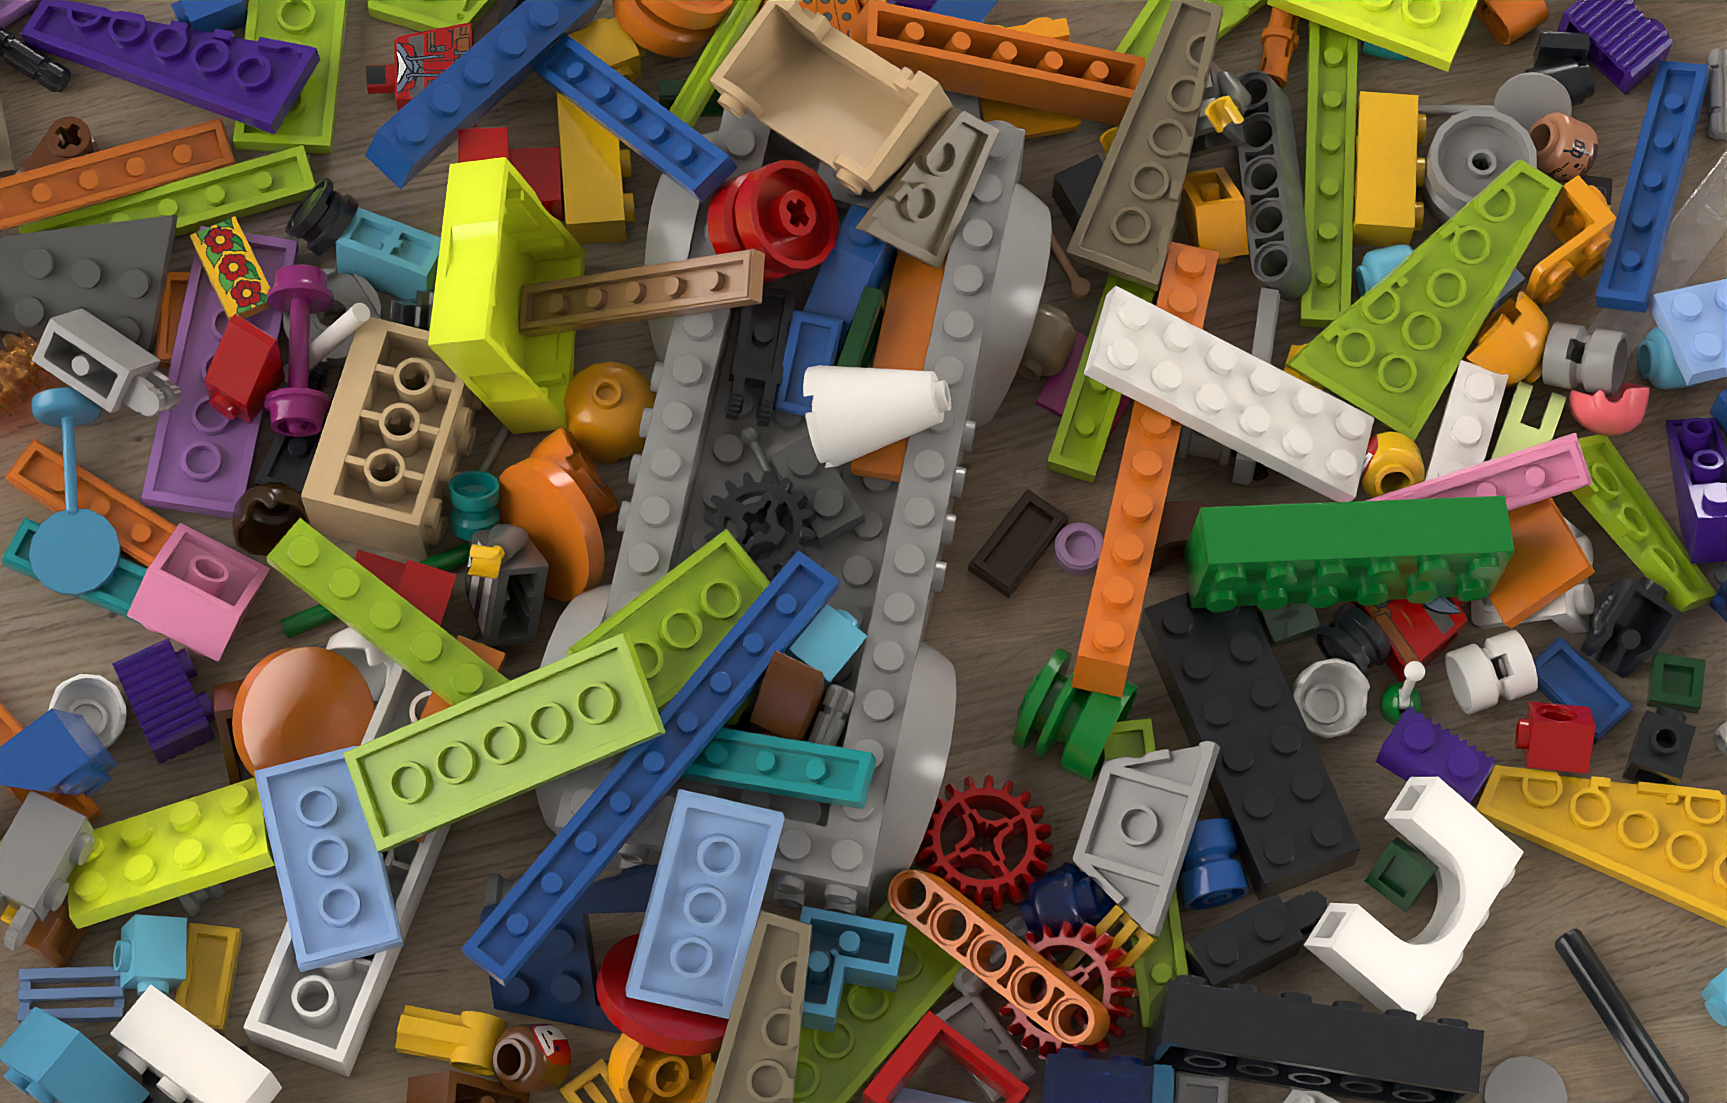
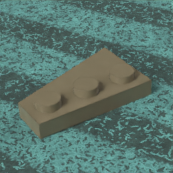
(932, 190)

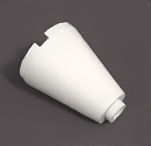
(869, 408)

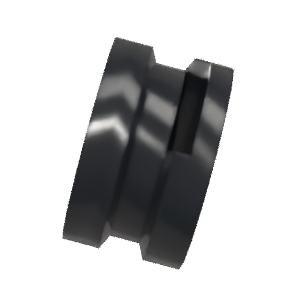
(322, 217)
(1353, 639)

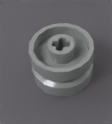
(1469, 155)

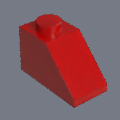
(243, 370)

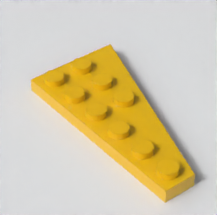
(1640, 833)

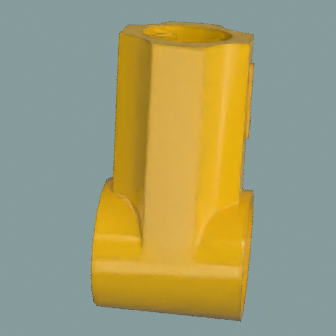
(460, 1040)

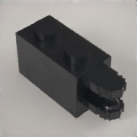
(1254, 939)

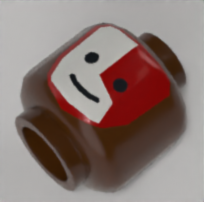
(531, 1058)

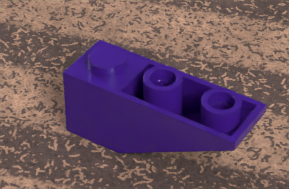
(1700, 486)

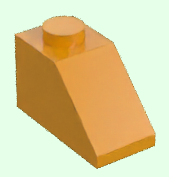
(1215, 213)

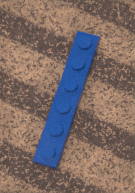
(635, 118)
(1652, 186)

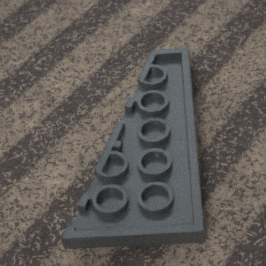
(104, 268)

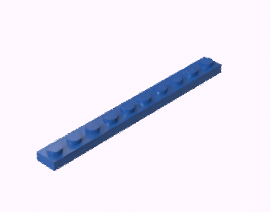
(649, 770)

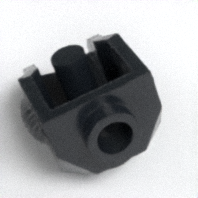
(1629, 624)

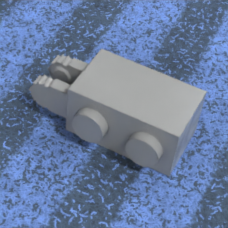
(104, 365)
(37, 861)

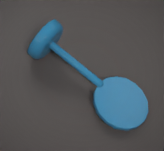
(74, 547)

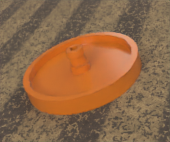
(558, 523)
(299, 707)

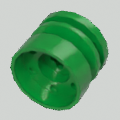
(1069, 716)

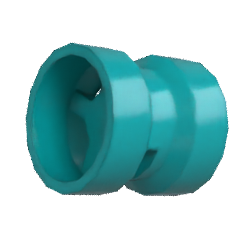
(474, 503)

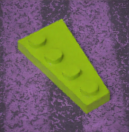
(1638, 526)

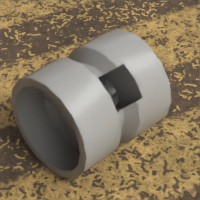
(1602, 361)

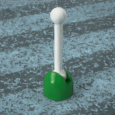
(1403, 694)

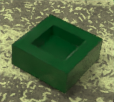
(1676, 682)
(1401, 874)

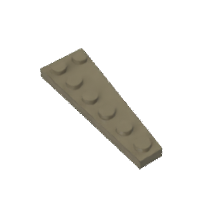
(1143, 176)
(766, 1017)

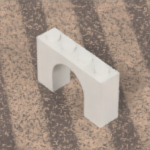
(1473, 868)

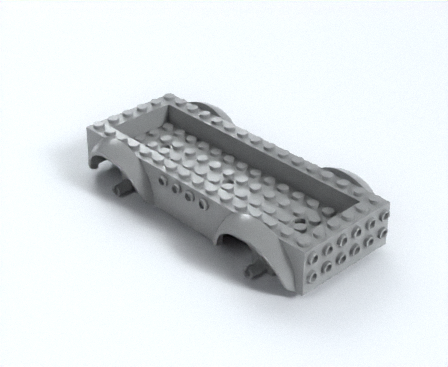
(885, 566)

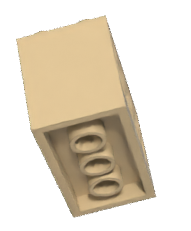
(390, 443)

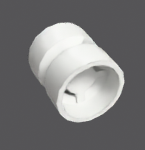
(1475, 678)

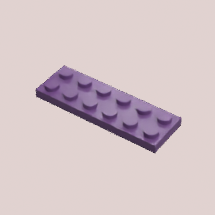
(197, 454)

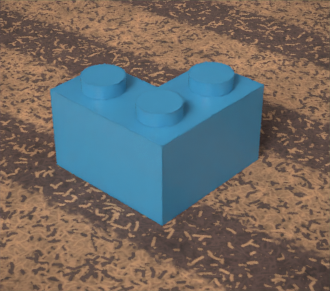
(849, 952)
(63, 1065)

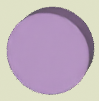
(1078, 548)

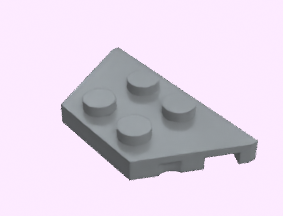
(1143, 827)

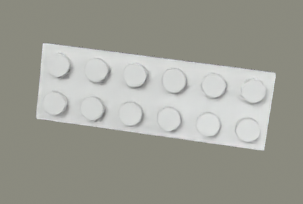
(1229, 395)

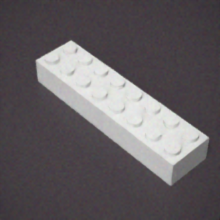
(328, 1010)

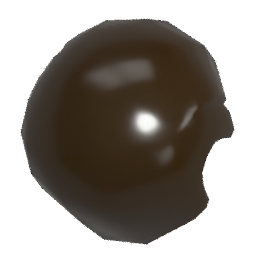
(265, 516)

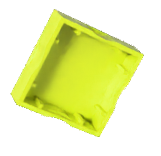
(489, 247)

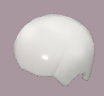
(367, 658)
(1331, 697)
(96, 701)

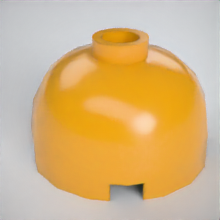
(1512, 341)
(606, 410)
(653, 1076)

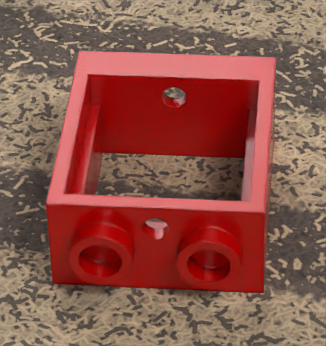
(920, 1043)

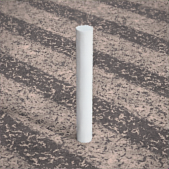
(335, 334)

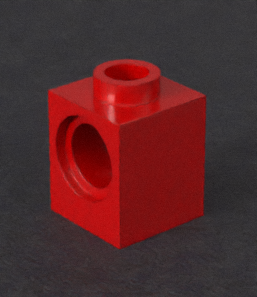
(1556, 737)

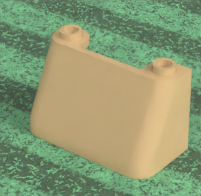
(829, 94)

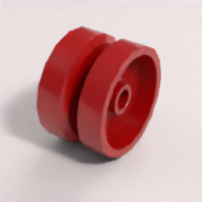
(776, 211)

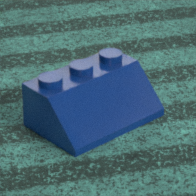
(56, 756)

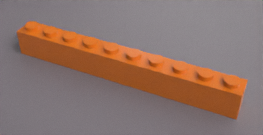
(1138, 499)

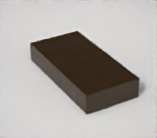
(1018, 543)

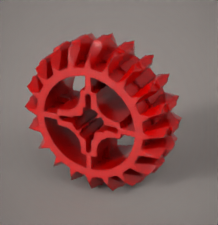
(1001, 832)
(1088, 978)

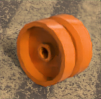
(671, 26)

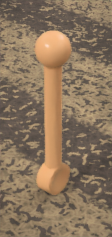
(1079, 286)

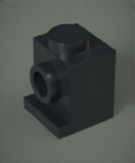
(1648, 759)

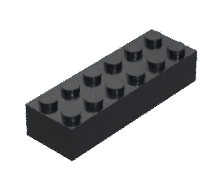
(1267, 763)
(1312, 1044)

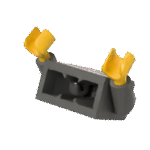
(1219, 117)
(505, 585)

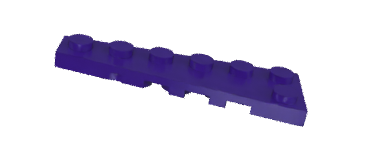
(209, 70)

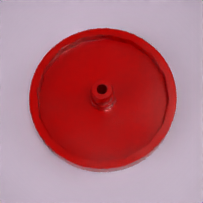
(650, 1023)

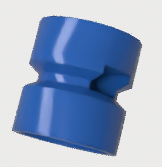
(1210, 873)

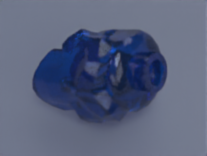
(1065, 896)

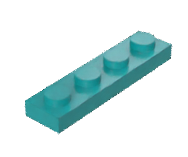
(785, 768)

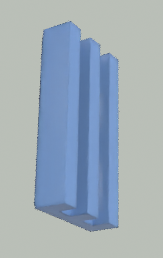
(27, 994)

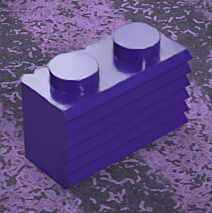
(1621, 39)
(165, 701)
(1425, 750)

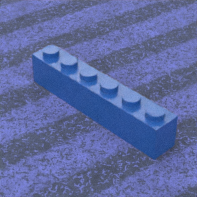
(473, 85)

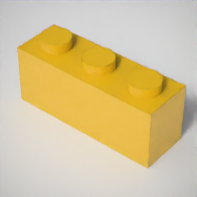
(1387, 169)
(593, 178)

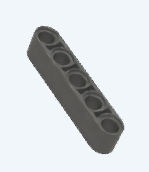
(1283, 200)

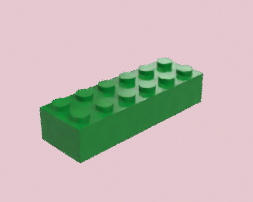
(1347, 552)

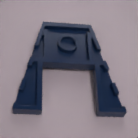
(562, 971)

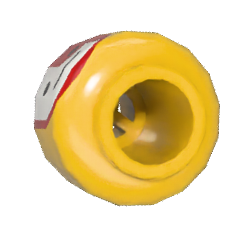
(1391, 464)

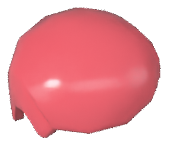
(1610, 414)

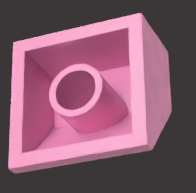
(197, 592)

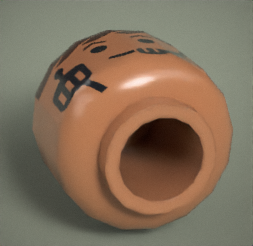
(1563, 146)

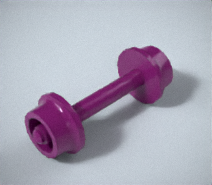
(299, 292)

